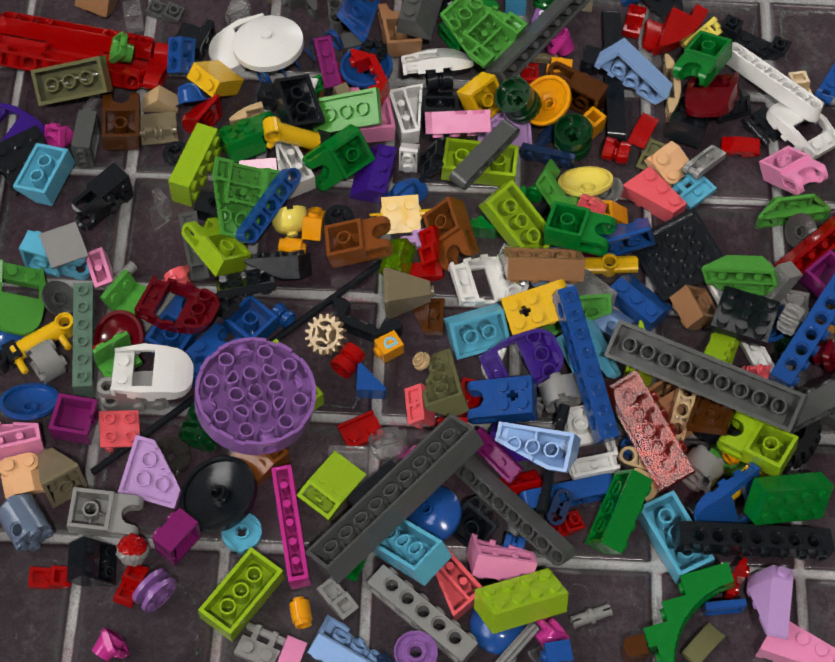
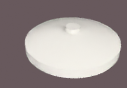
(268, 43)

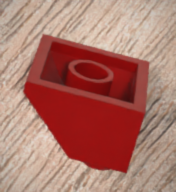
(205, 113)

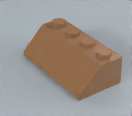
(543, 264)

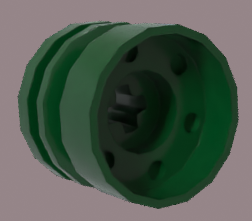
(518, 100)
(573, 135)
(194, 434)

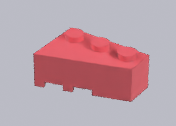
(654, 194)
(457, 587)

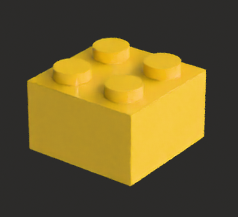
(480, 93)

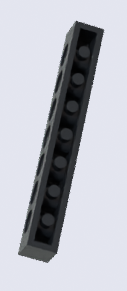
(752, 540)

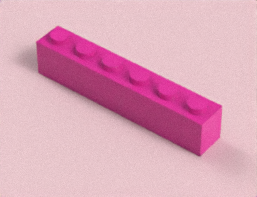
(291, 527)

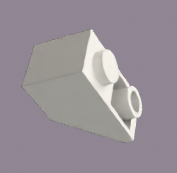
(409, 157)

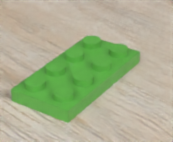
(357, 108)

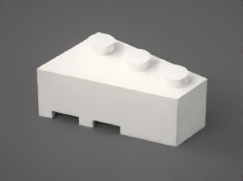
(407, 112)
(291, 157)

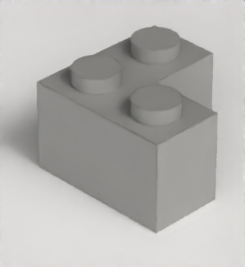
(787, 277)

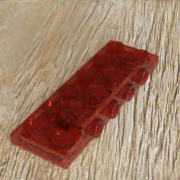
(650, 431)

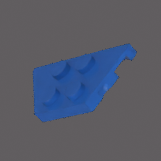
(358, 16)

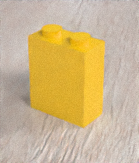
(215, 78)

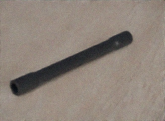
(545, 495)

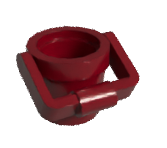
(826, 356)

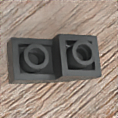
(166, 12)

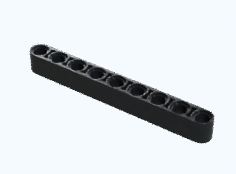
(615, 100)

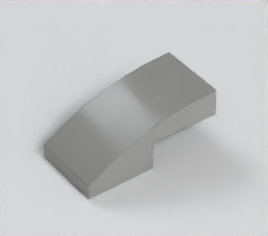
(337, 598)

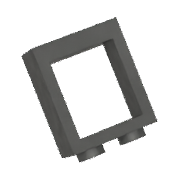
(86, 138)

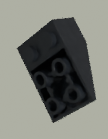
(687, 128)
(283, 264)

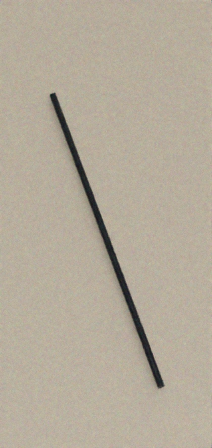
(281, 335)

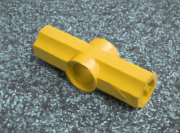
(619, 264)

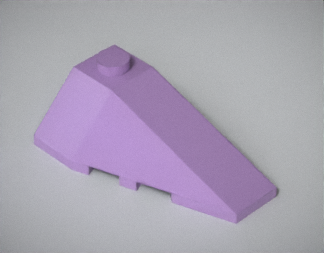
(772, 598)

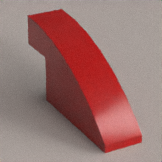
(678, 28)

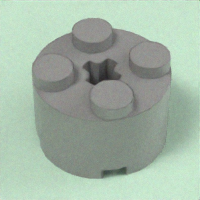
(46, 361)
(559, 390)
(707, 468)

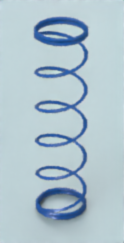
(331, 32)

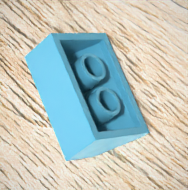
(44, 173)
(476, 330)

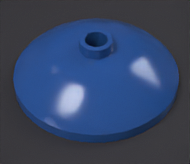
(362, 79)
(28, 401)
(443, 515)
(492, 643)

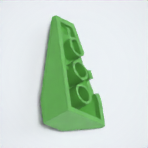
(594, 307)

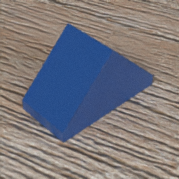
(368, 385)

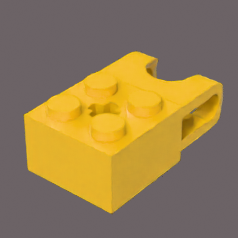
(540, 303)

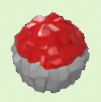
(132, 550)

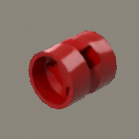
(616, 150)
(347, 360)

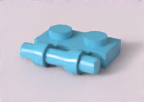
(696, 193)

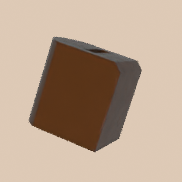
(634, 649)

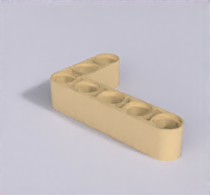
(679, 400)

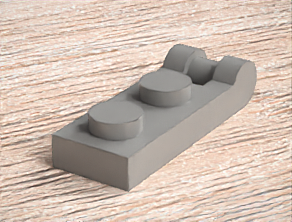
(704, 161)

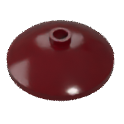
(119, 322)

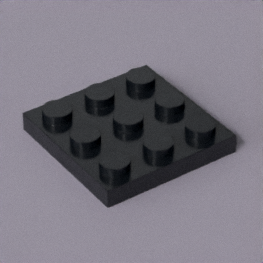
(244, 283)
(745, 316)

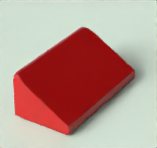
(524, 481)

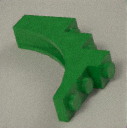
(698, 588)

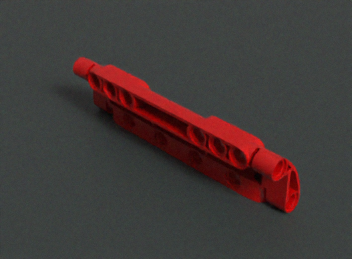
(76, 42)

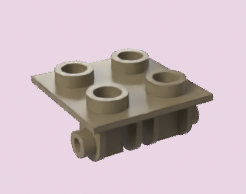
(158, 128)

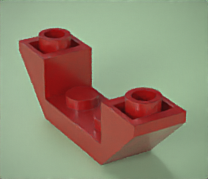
(366, 61)

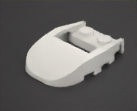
(221, 45)
(435, 59)
(785, 120)
(497, 281)
(171, 372)
(594, 464)

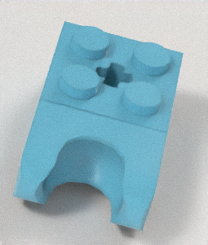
(35, 257)
(606, 364)

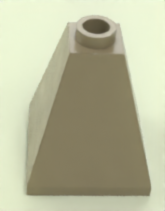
(404, 292)
(58, 476)

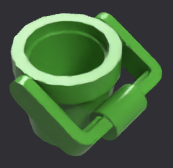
(120, 49)

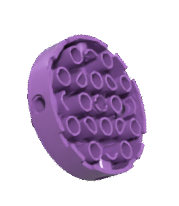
(228, 399)

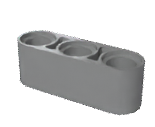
(594, 285)

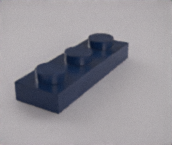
(543, 154)

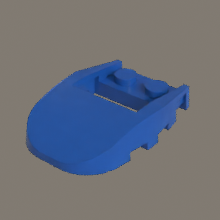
(719, 504)

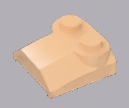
(668, 162)
(20, 475)

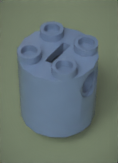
(24, 522)

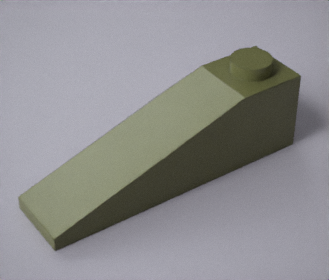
(443, 386)

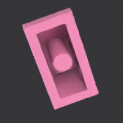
(99, 267)

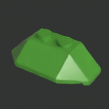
(782, 208)
(741, 272)

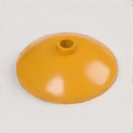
(552, 91)

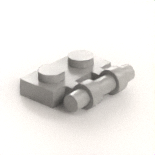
(256, 651)

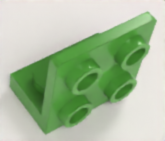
(123, 293)
(105, 353)

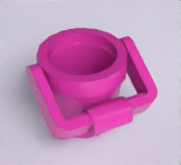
(561, 43)
(60, 137)
(550, 631)
(110, 645)

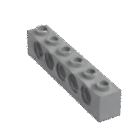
(409, 612)

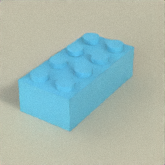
(657, 521)
(413, 552)

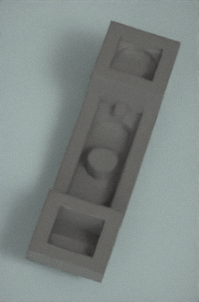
(198, 269)

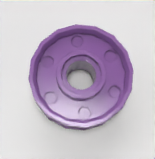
(154, 590)
(415, 641)

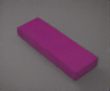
(327, 62)
(498, 457)

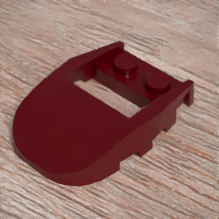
(712, 100)
(194, 317)

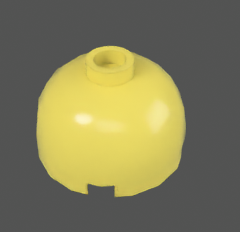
(289, 221)

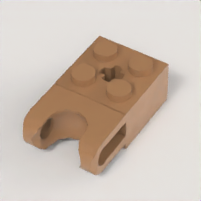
(397, 43)

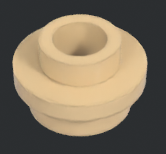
(421, 361)

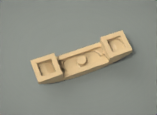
(671, 104)

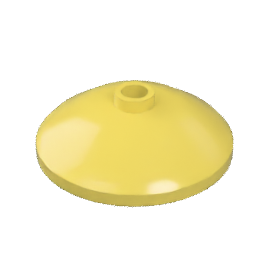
(585, 180)

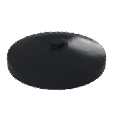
(219, 493)

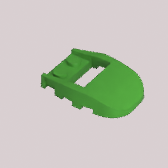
(20, 313)

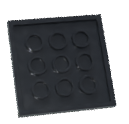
(679, 254)

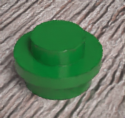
(533, 194)

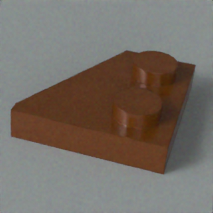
(431, 317)

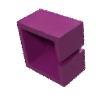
(819, 273)
(74, 418)
(176, 536)

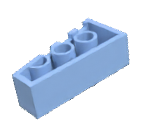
(634, 70)

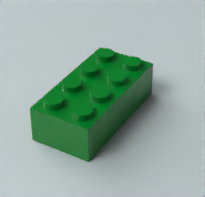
(788, 498)
(619, 512)

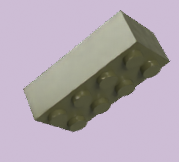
(71, 80)

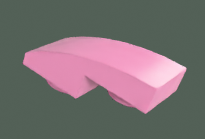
(292, 650)

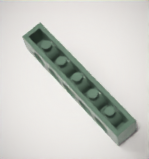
(83, 339)

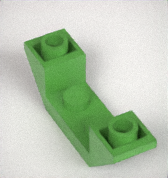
(550, 188)

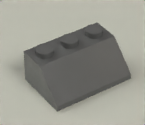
(418, 18)

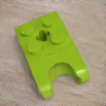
(218, 252)
(760, 444)

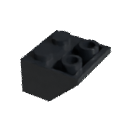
(439, 102)
(91, 563)

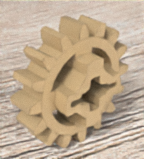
(333, 335)

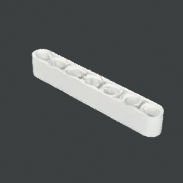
(775, 83)

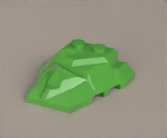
(482, 29)
(237, 191)

